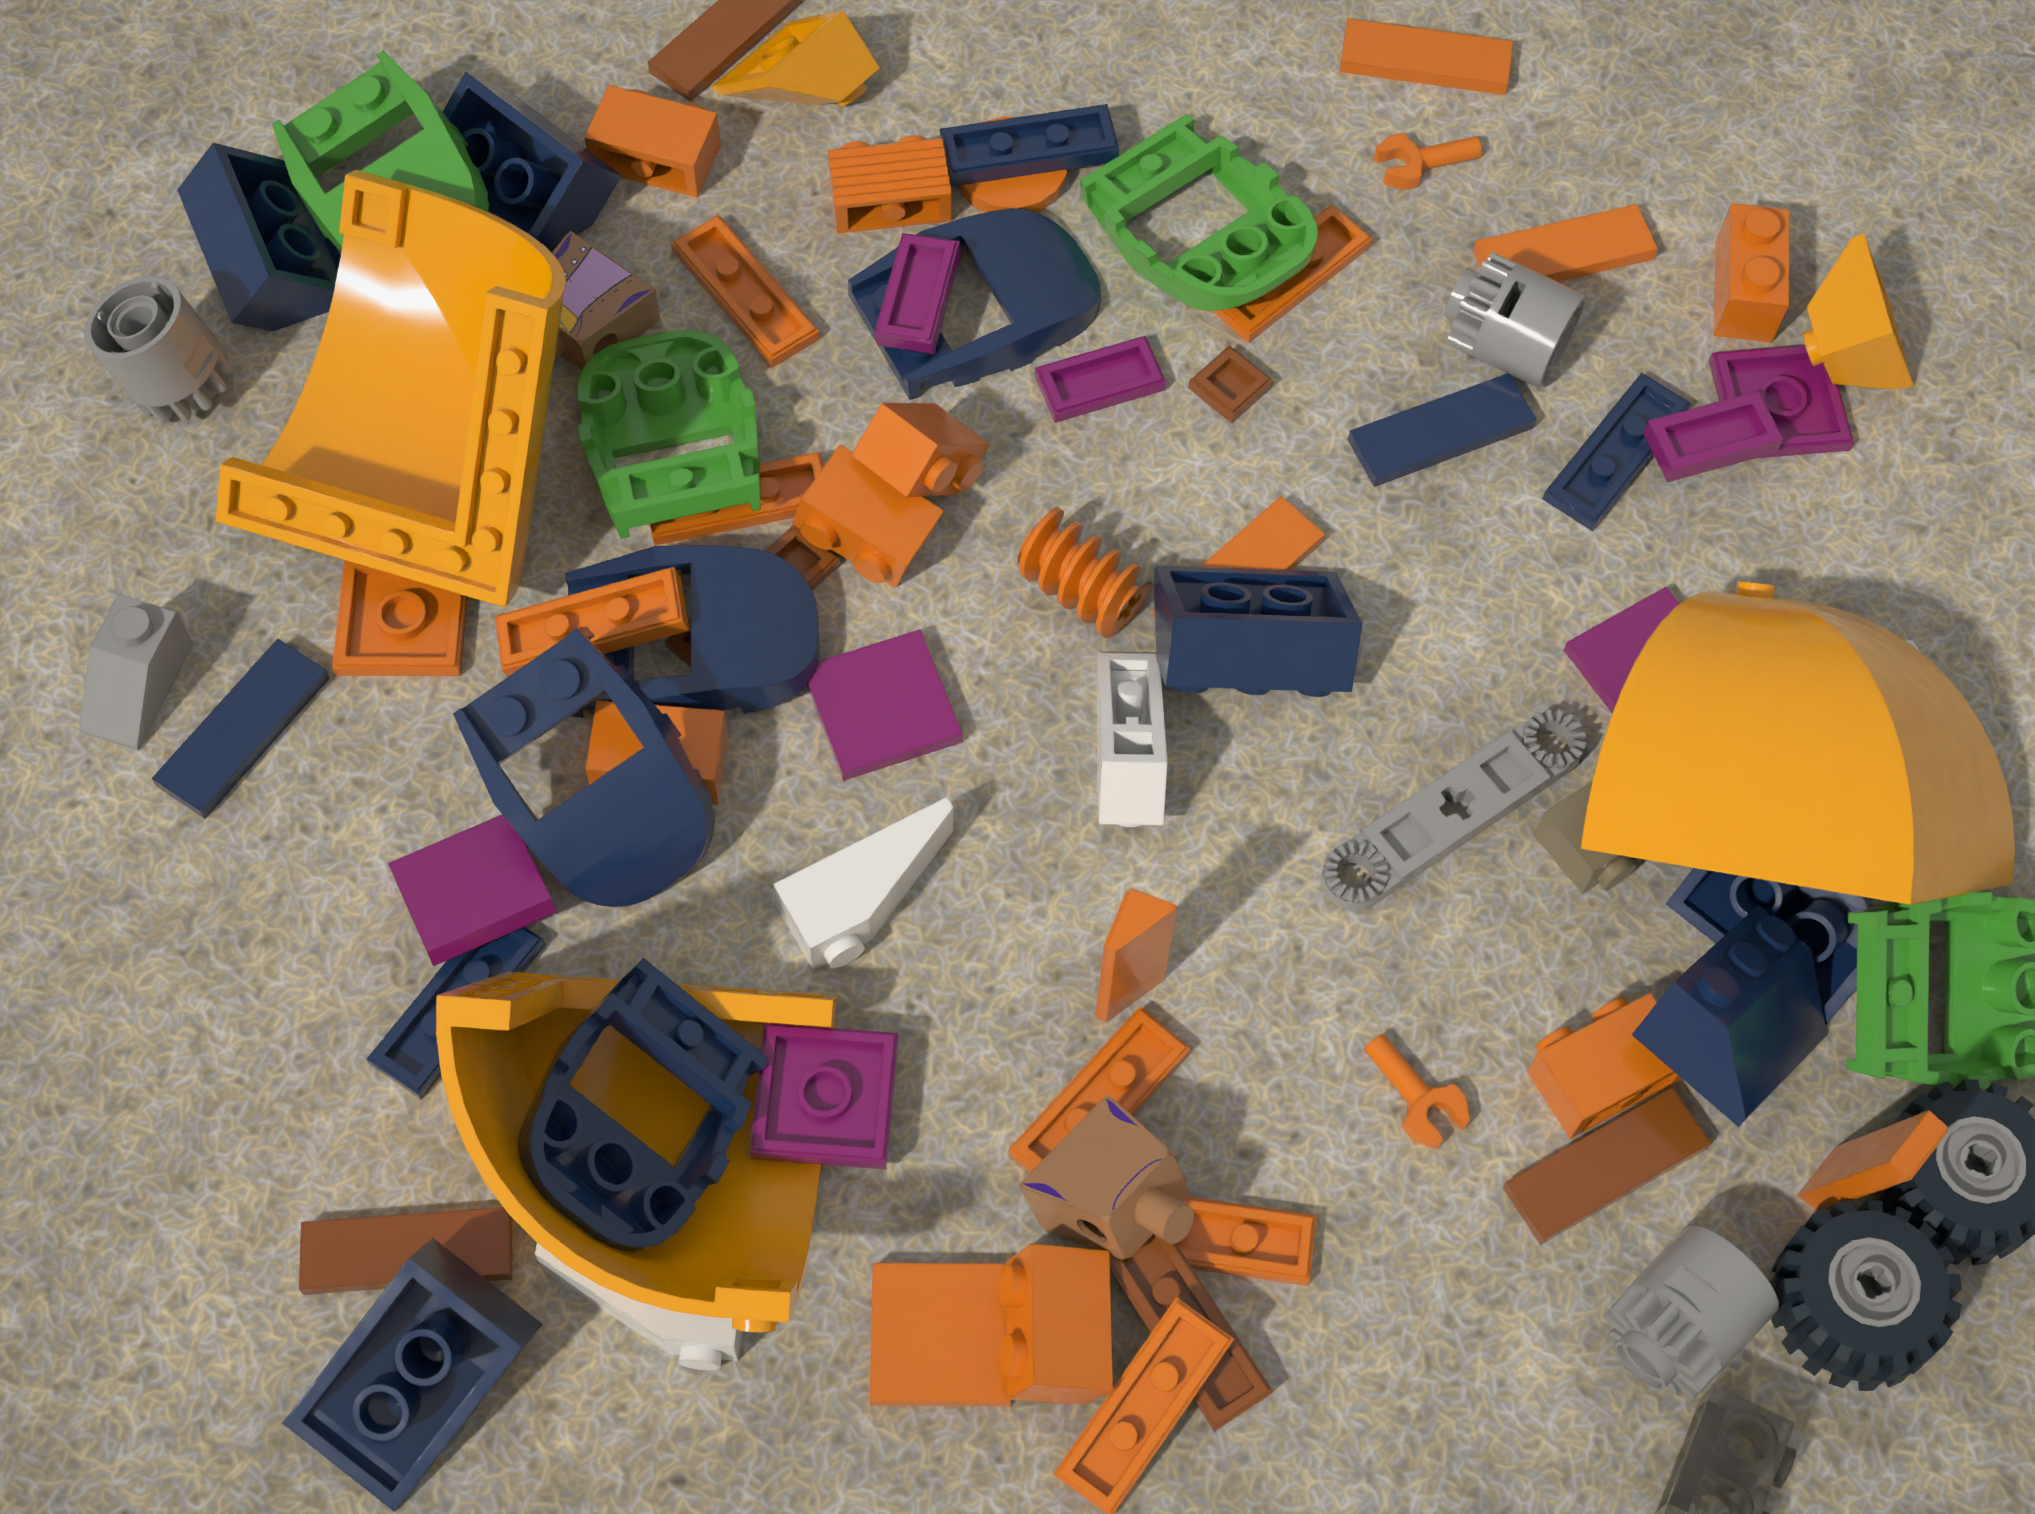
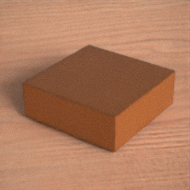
(1230, 384)

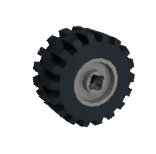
(1978, 1178)
(1865, 1294)

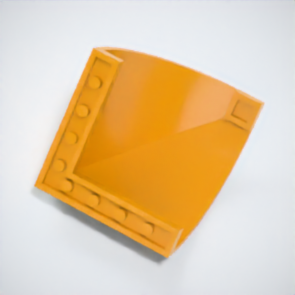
(421, 399)
(1800, 756)
(750, 1231)

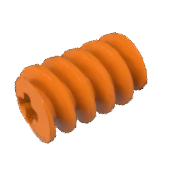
(1080, 576)

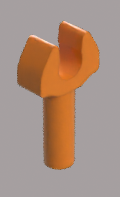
(1421, 159)
(1418, 1094)

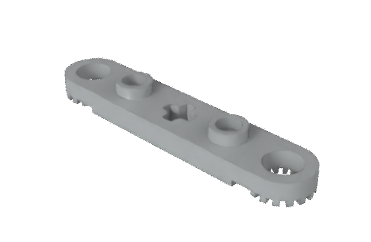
(1419, 833)

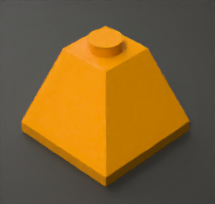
(805, 63)
(1856, 325)

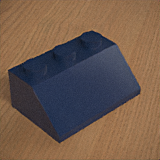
(528, 164)
(259, 239)
(1254, 630)
(1818, 917)
(1740, 1016)

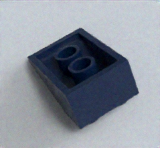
(412, 1373)

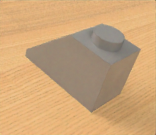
(131, 670)

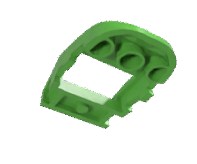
(358, 115)
(1230, 265)
(661, 396)
(1986, 990)

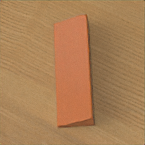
(1134, 952)

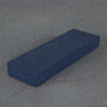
(1029, 145)
(1441, 429)
(1612, 453)
(240, 728)
(410, 1047)

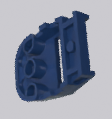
(1034, 276)
(748, 626)
(627, 828)
(597, 1167)

